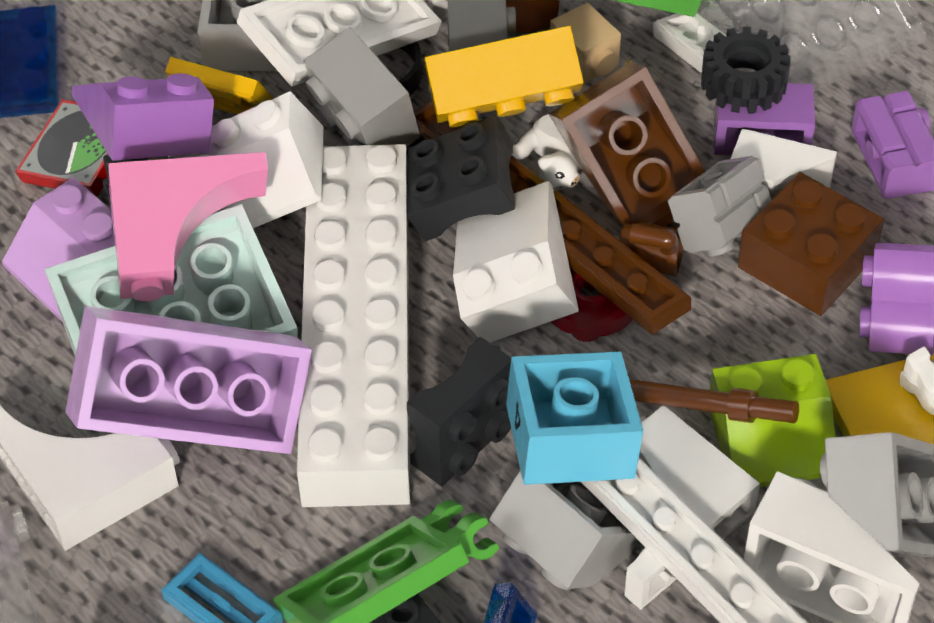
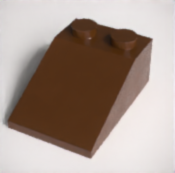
(629, 145)

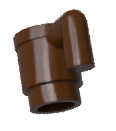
(656, 245)

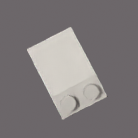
(513, 267)
(825, 558)

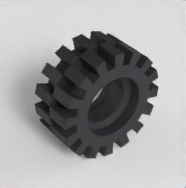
(745, 88)

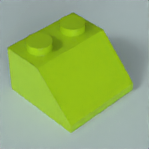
(773, 445)

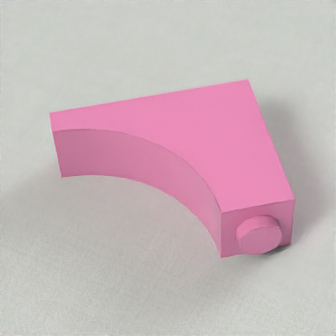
(163, 203)

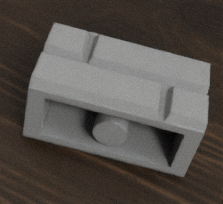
(719, 205)

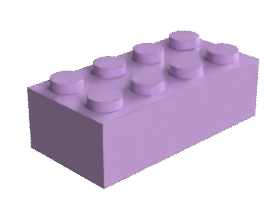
(187, 381)

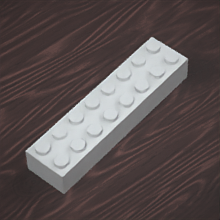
(358, 331)

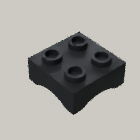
(459, 177)
(461, 414)

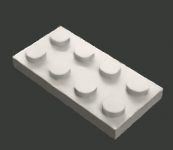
(297, 28)

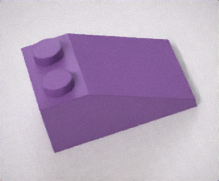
(149, 116)

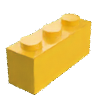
(504, 76)

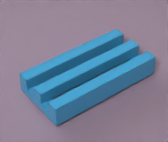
(197, 613)

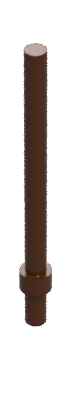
(738, 404)

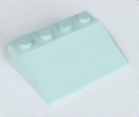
(216, 281)

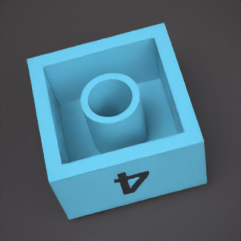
(573, 418)

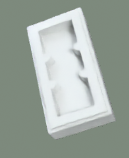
(686, 36)

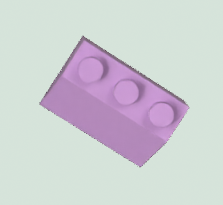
(57, 230)

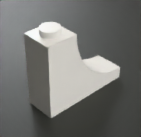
(701, 478)
(86, 481)

